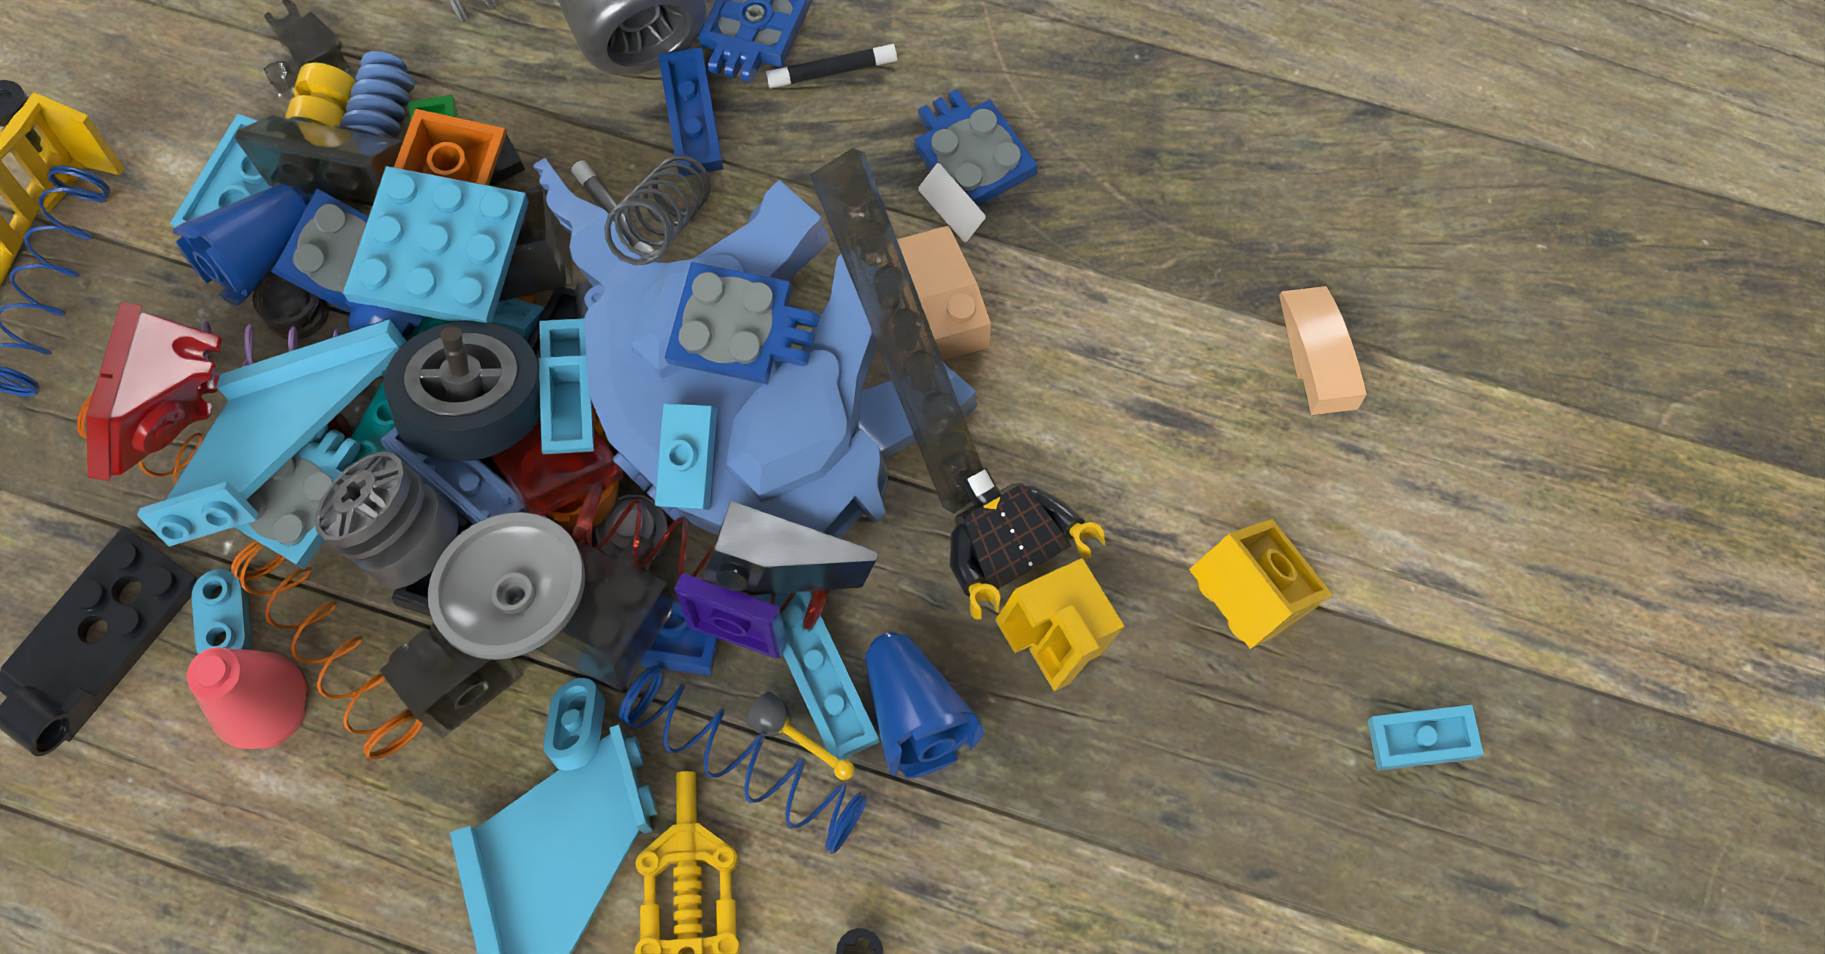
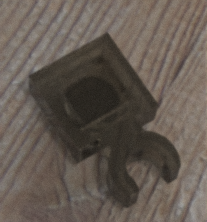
(298, 30)
(320, 50)

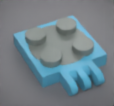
(292, 496)

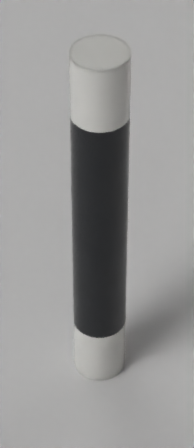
(831, 66)

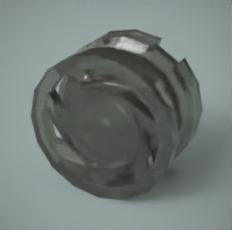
(289, 306)

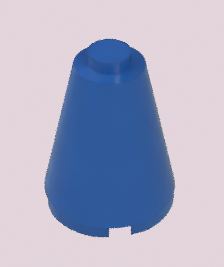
(242, 239)
(916, 708)

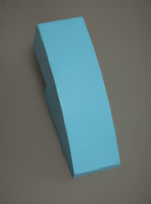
(564, 388)

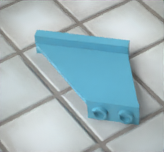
(265, 422)
(553, 853)

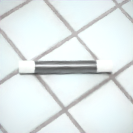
(605, 200)

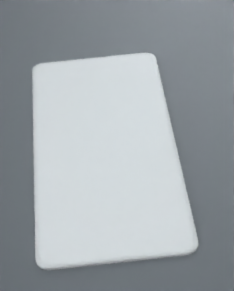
(951, 202)

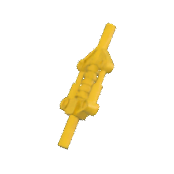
(686, 846)

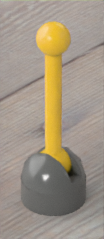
(773, 718)

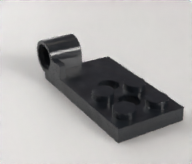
(61, 679)

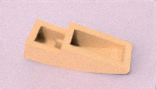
(1322, 351)

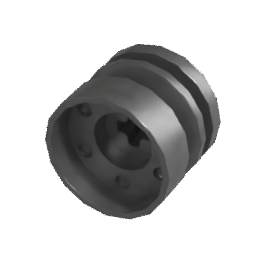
(386, 520)

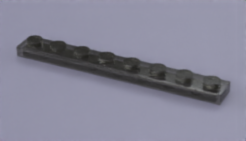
(898, 322)

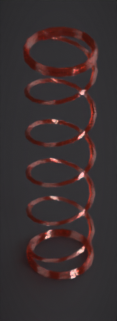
(584, 527)

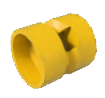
(321, 94)

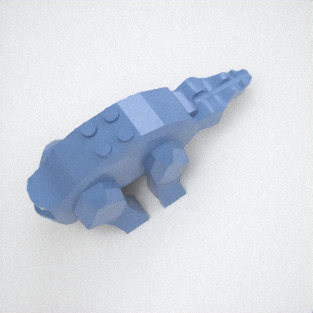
(791, 448)

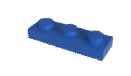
(690, 109)

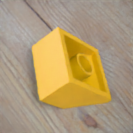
(1259, 582)

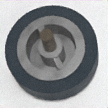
(463, 390)

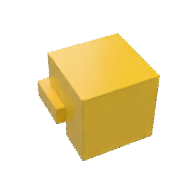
(1062, 620)

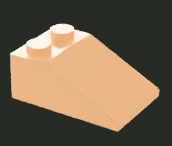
(947, 292)

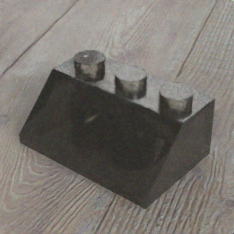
(319, 156)

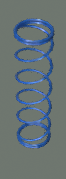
(12, 387)
(837, 831)

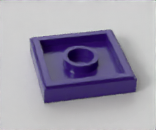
(731, 616)

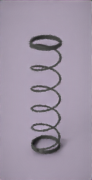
(658, 210)

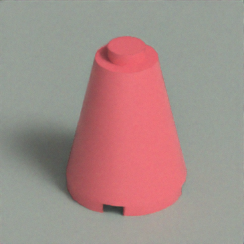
(249, 695)

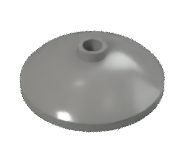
(490, 568)

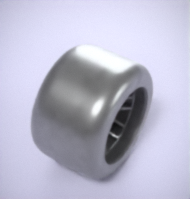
(630, 34)

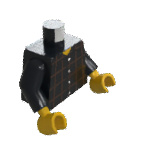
(1010, 535)

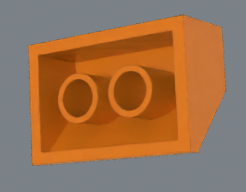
(451, 147)

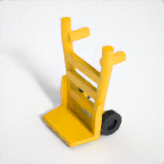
(61, 139)

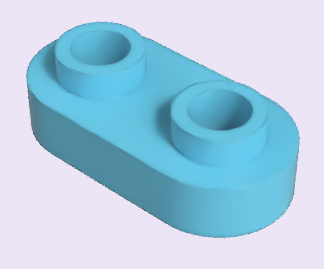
(223, 614)
(574, 724)

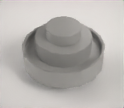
(652, 525)

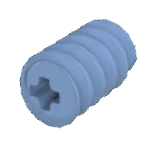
(379, 95)

